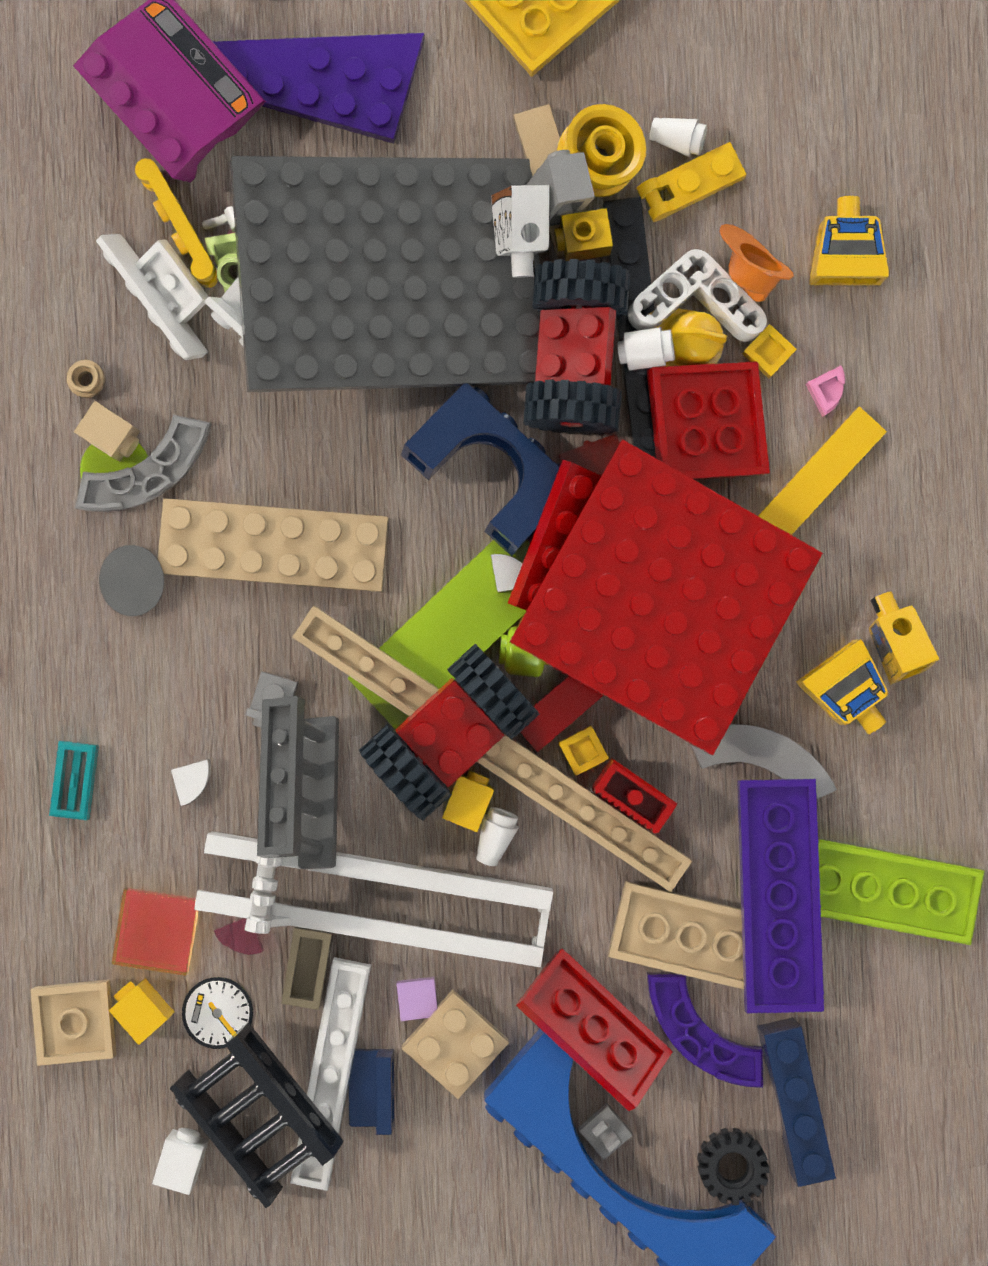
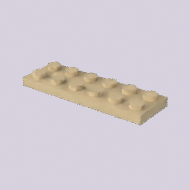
(273, 545)

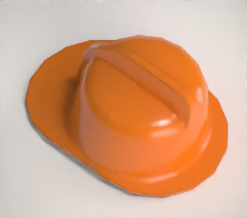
(752, 264)

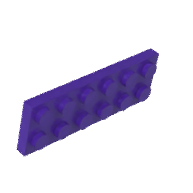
(780, 896)

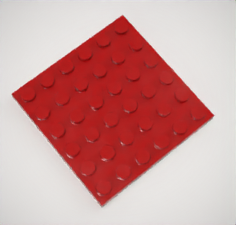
(666, 597)

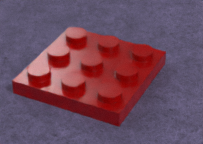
(709, 419)

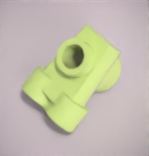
(225, 254)

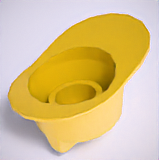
(695, 337)

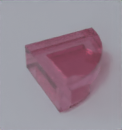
(238, 939)

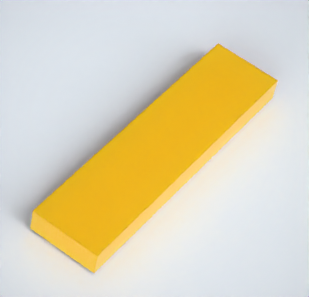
(823, 471)

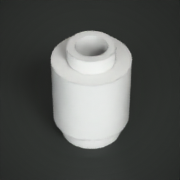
(646, 348)

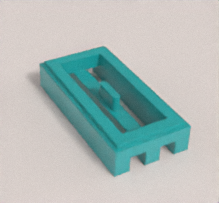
(88, 783)

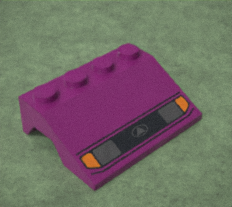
(169, 85)

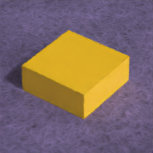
(769, 350)
(583, 750)

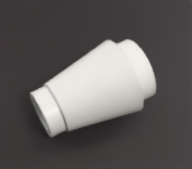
(681, 135)
(496, 834)

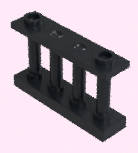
(286, 1095)

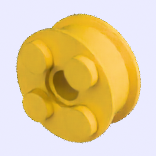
(617, 134)

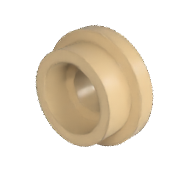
(75, 374)

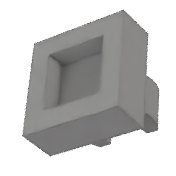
(605, 1131)

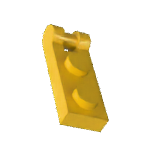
(692, 181)

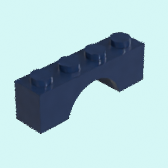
(797, 1101)

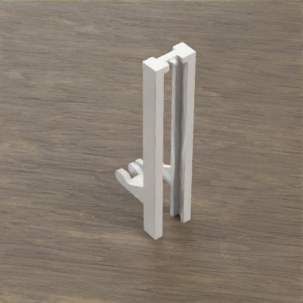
(264, 913)

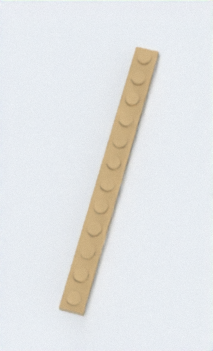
(505, 759)

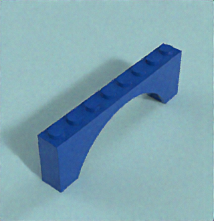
(535, 1101)

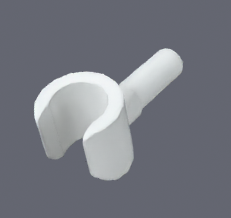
(224, 219)

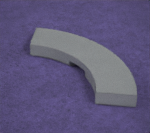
(150, 477)
(770, 752)

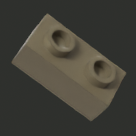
(307, 968)

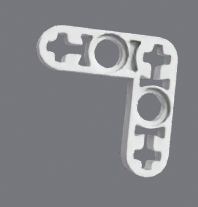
(701, 286)

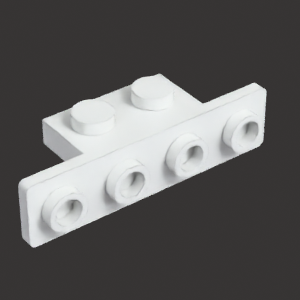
(162, 287)

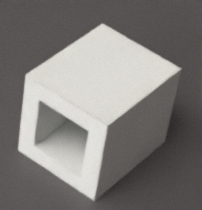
(180, 1160)

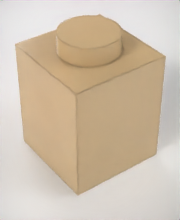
(108, 432)

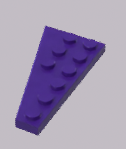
(333, 80)

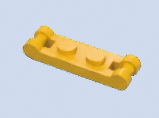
(170, 209)

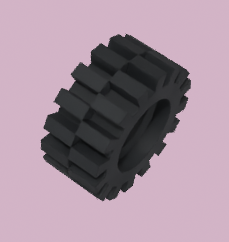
(739, 1188)

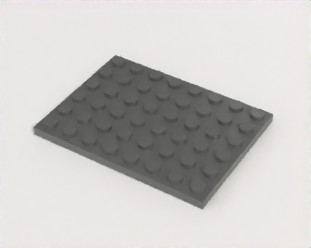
(378, 274)

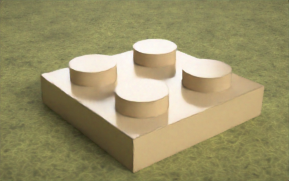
(73, 1022)
(455, 1044)

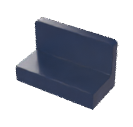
(372, 1090)

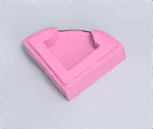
(827, 390)

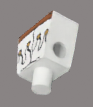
(521, 225)

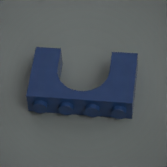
(470, 420)

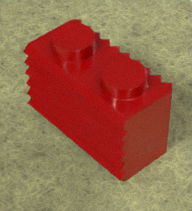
(634, 796)

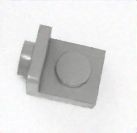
(269, 687)

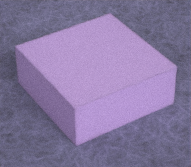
(417, 998)

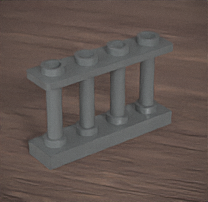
(298, 784)

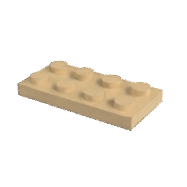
(679, 935)

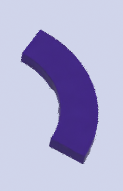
(697, 1041)

